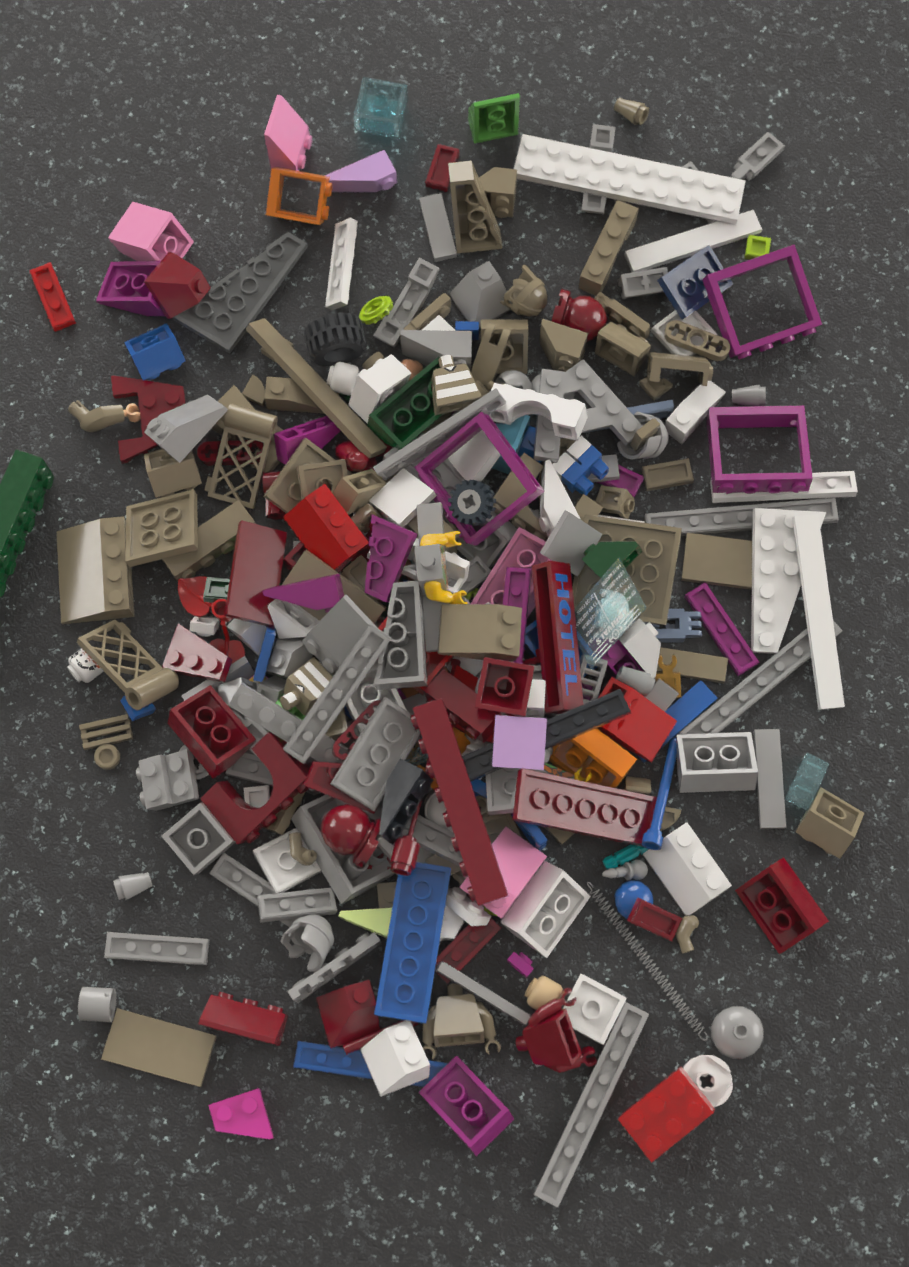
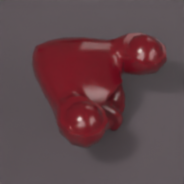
(355, 458)

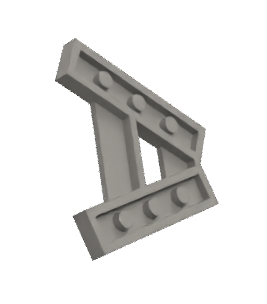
(605, 410)

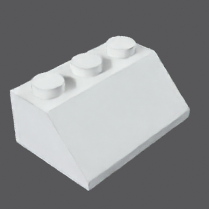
(687, 870)
(545, 908)

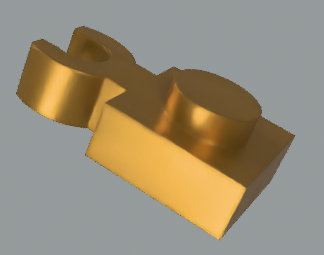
(668, 676)

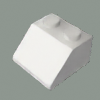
(396, 1058)

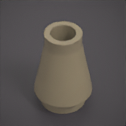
(633, 111)

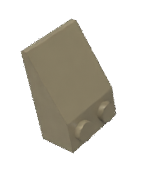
(480, 631)

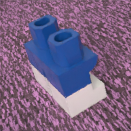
(578, 464)

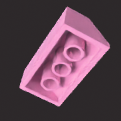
(521, 552)

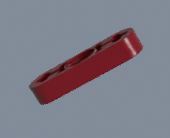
(214, 446)
(343, 739)

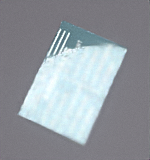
(607, 613)

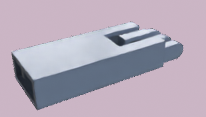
(682, 627)

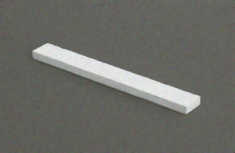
(818, 612)

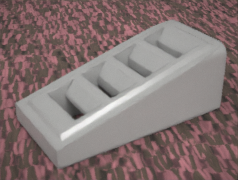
(602, 664)

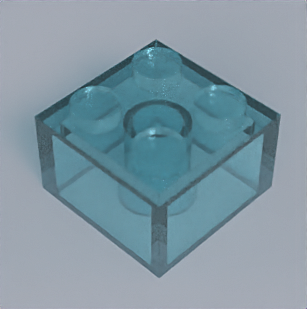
(381, 107)

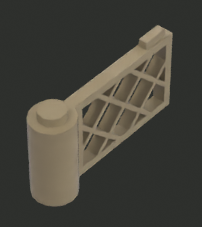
(248, 424)
(146, 685)

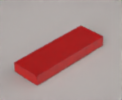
(52, 297)

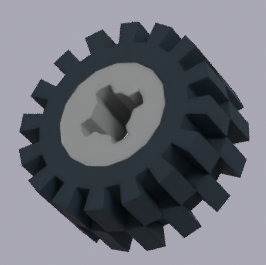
(479, 507)

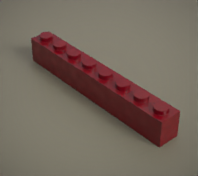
(460, 802)

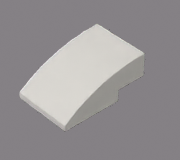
(475, 457)

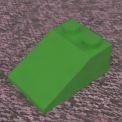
(494, 118)

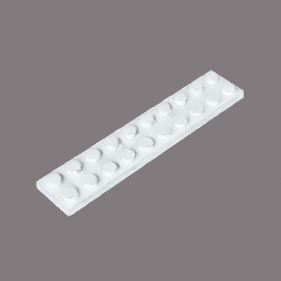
(629, 179)

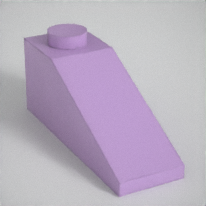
(366, 175)

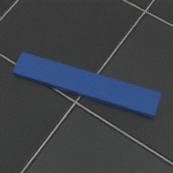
(334, 1060)

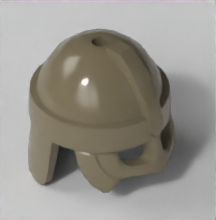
(526, 294)

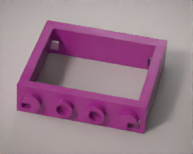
(722, 316)
(752, 418)
(478, 423)

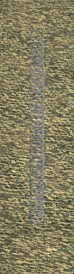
(649, 961)

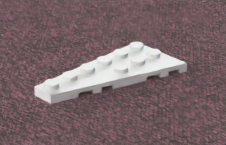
(774, 575)

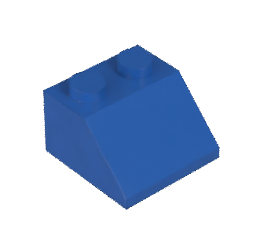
(155, 352)

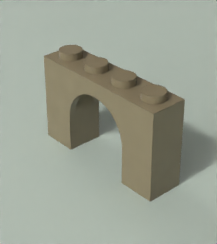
(513, 489)

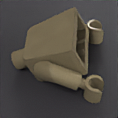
(458, 1021)

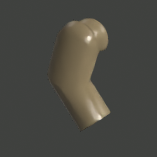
(300, 853)
(684, 931)

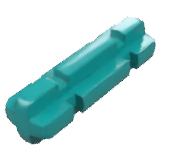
(623, 855)

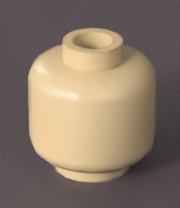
(542, 991)

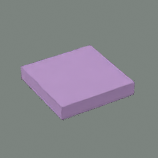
(519, 742)

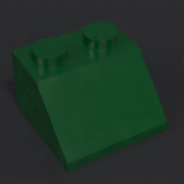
(604, 554)

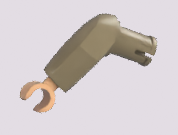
(102, 416)

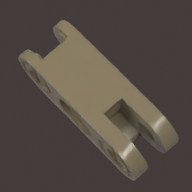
(489, 356)

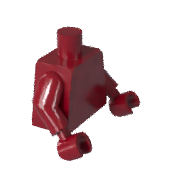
(552, 1038)

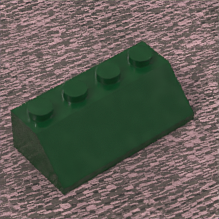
(406, 411)

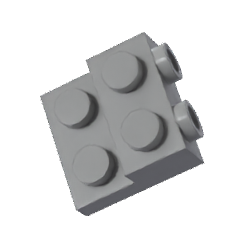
(167, 780)

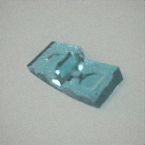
(807, 781)

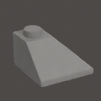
(480, 294)
(287, 657)

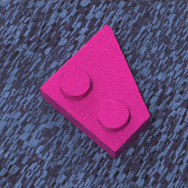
(242, 1115)

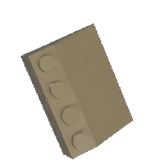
(93, 572)

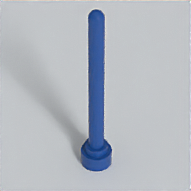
(653, 837)

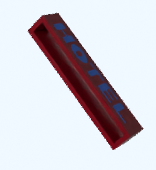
(557, 636)

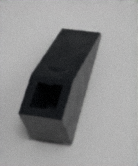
(402, 796)

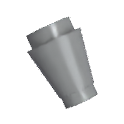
(749, 396)
(638, 680)
(131, 885)

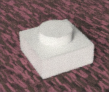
(204, 625)

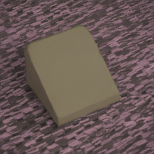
(638, 785)

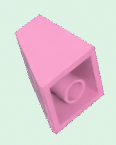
(149, 234)

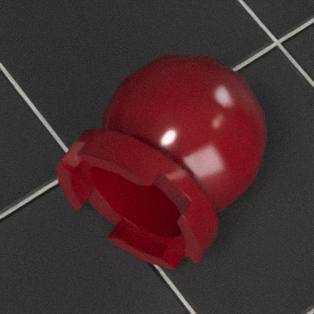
(580, 314)
(349, 831)

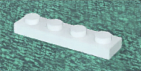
(341, 264)

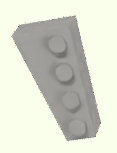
(404, 657)

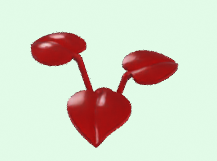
(191, 596)

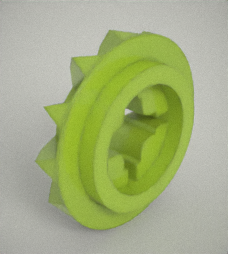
(376, 309)

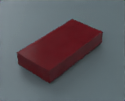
(438, 173)
(654, 919)

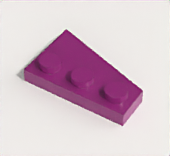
(388, 556)

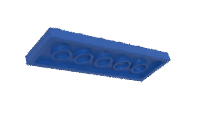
(413, 943)

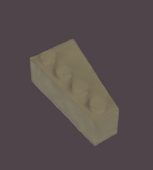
(472, 214)

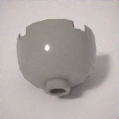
(737, 1032)

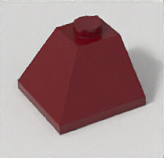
(176, 285)
(504, 686)
(348, 1013)

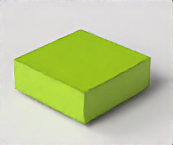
(756, 246)

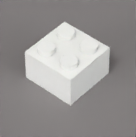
(377, 385)

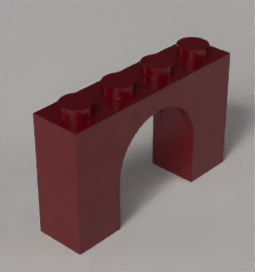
(244, 820)

